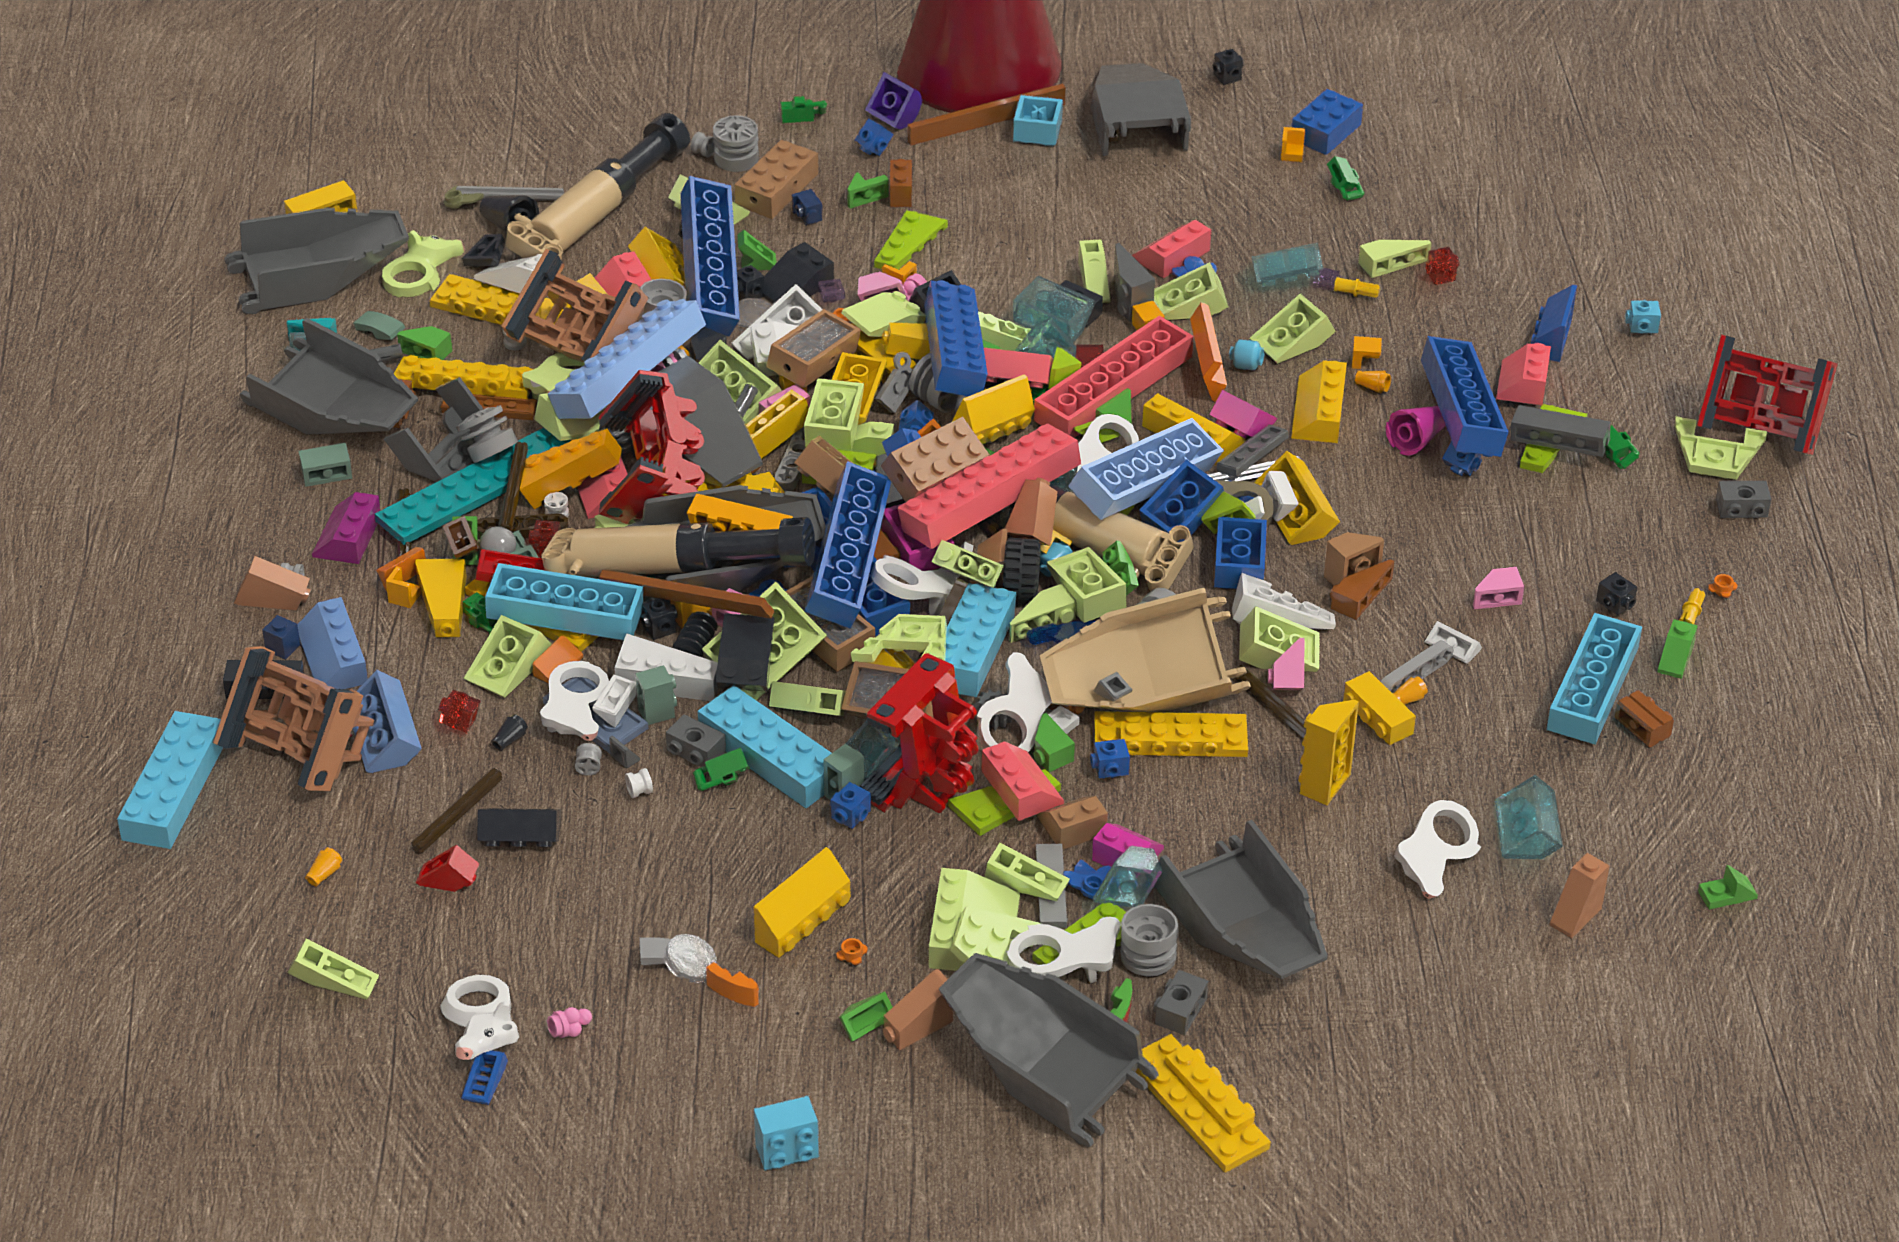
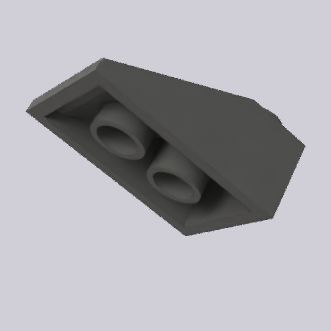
(1131, 282)

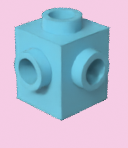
(1643, 316)

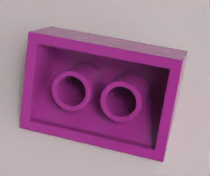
(348, 529)

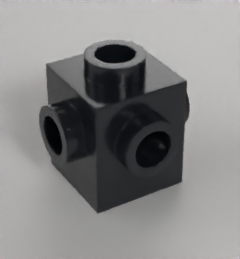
(1228, 66)
(750, 283)
(1616, 593)
(659, 618)

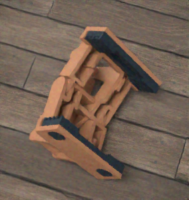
(578, 331)
(306, 707)

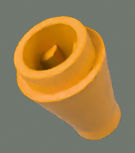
(1374, 380)
(1411, 690)
(324, 865)

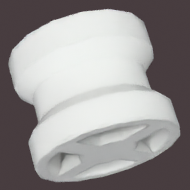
(556, 503)
(639, 783)

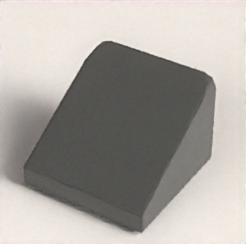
(1112, 687)
(622, 753)

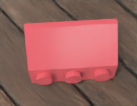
(1174, 247)
(622, 268)
(1012, 364)
(1524, 375)
(595, 489)
(1018, 780)

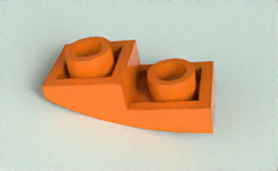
(736, 987)

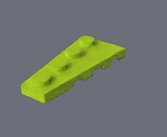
(908, 238)
(1537, 457)
(985, 808)
(1048, 954)

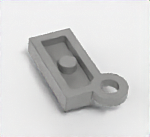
(897, 384)

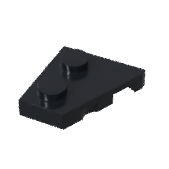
(485, 252)

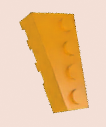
(568, 465)
(732, 516)

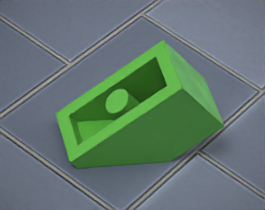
(425, 342)
(1677, 648)
(1052, 745)

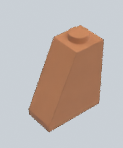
(1034, 512)
(272, 587)
(1581, 895)
(918, 1013)

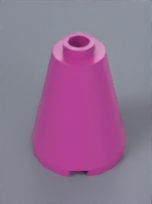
(1413, 428)

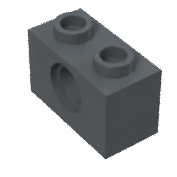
(1743, 499)
(695, 741)
(1181, 1002)

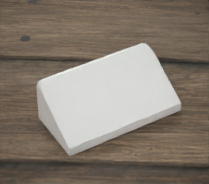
(1281, 492)
(1464, 647)
(615, 699)

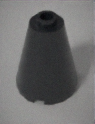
(503, 208)

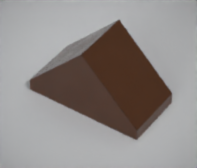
(461, 538)

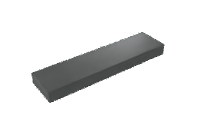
(1252, 450)

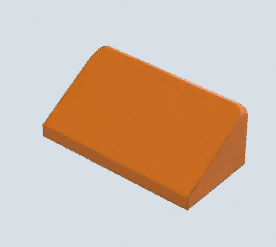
(405, 562)
(557, 654)

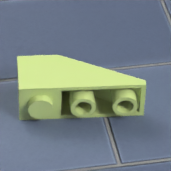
(1093, 267)
(1001, 332)
(967, 564)
(1047, 607)
(807, 698)

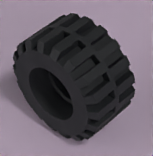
(1022, 567)

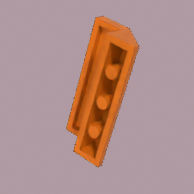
(1208, 351)

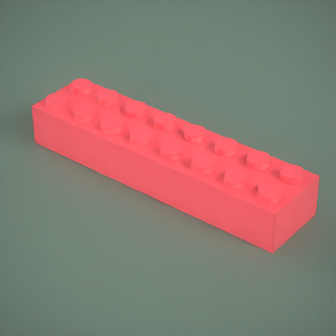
(1129, 364)
(988, 485)

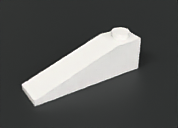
(792, 308)
(1258, 593)

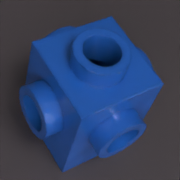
(873, 137)
(915, 416)
(1460, 462)
(1110, 758)
(850, 805)

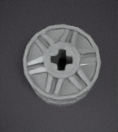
(735, 143)
(660, 290)
(922, 386)
(487, 433)
(1149, 939)

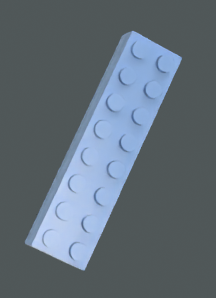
(637, 349)
(1142, 468)

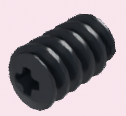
(696, 633)

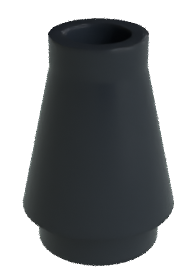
(510, 731)

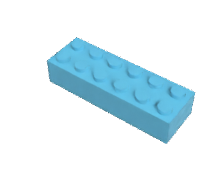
(564, 601)
(977, 634)
(1594, 678)
(769, 744)
(170, 781)

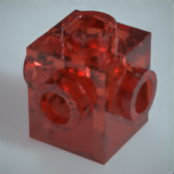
(1442, 265)
(542, 535)
(459, 710)

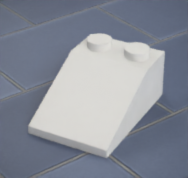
(511, 274)
(762, 337)

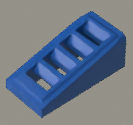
(491, 1057)

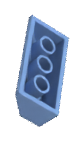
(332, 645)
(393, 736)

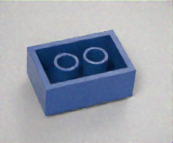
(1328, 120)
(1181, 500)
(1239, 550)

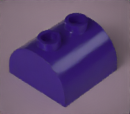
(895, 102)

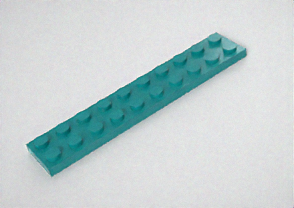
(458, 492)

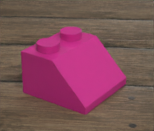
(1240, 415)
(1115, 840)

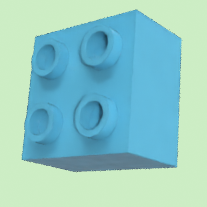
(1038, 120)
(786, 1133)

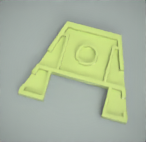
(1717, 456)
(907, 632)
(985, 933)

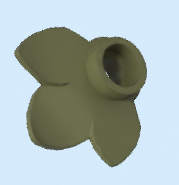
(455, 198)

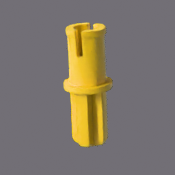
(1356, 287)
(1692, 607)

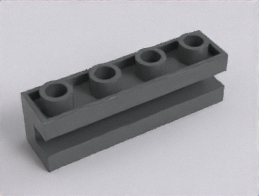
(1560, 430)

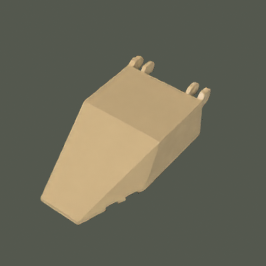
(1157, 647)

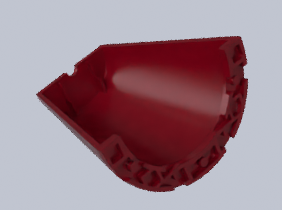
(978, 52)

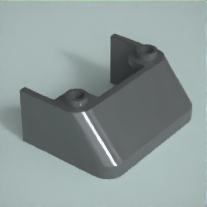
(452, 451)

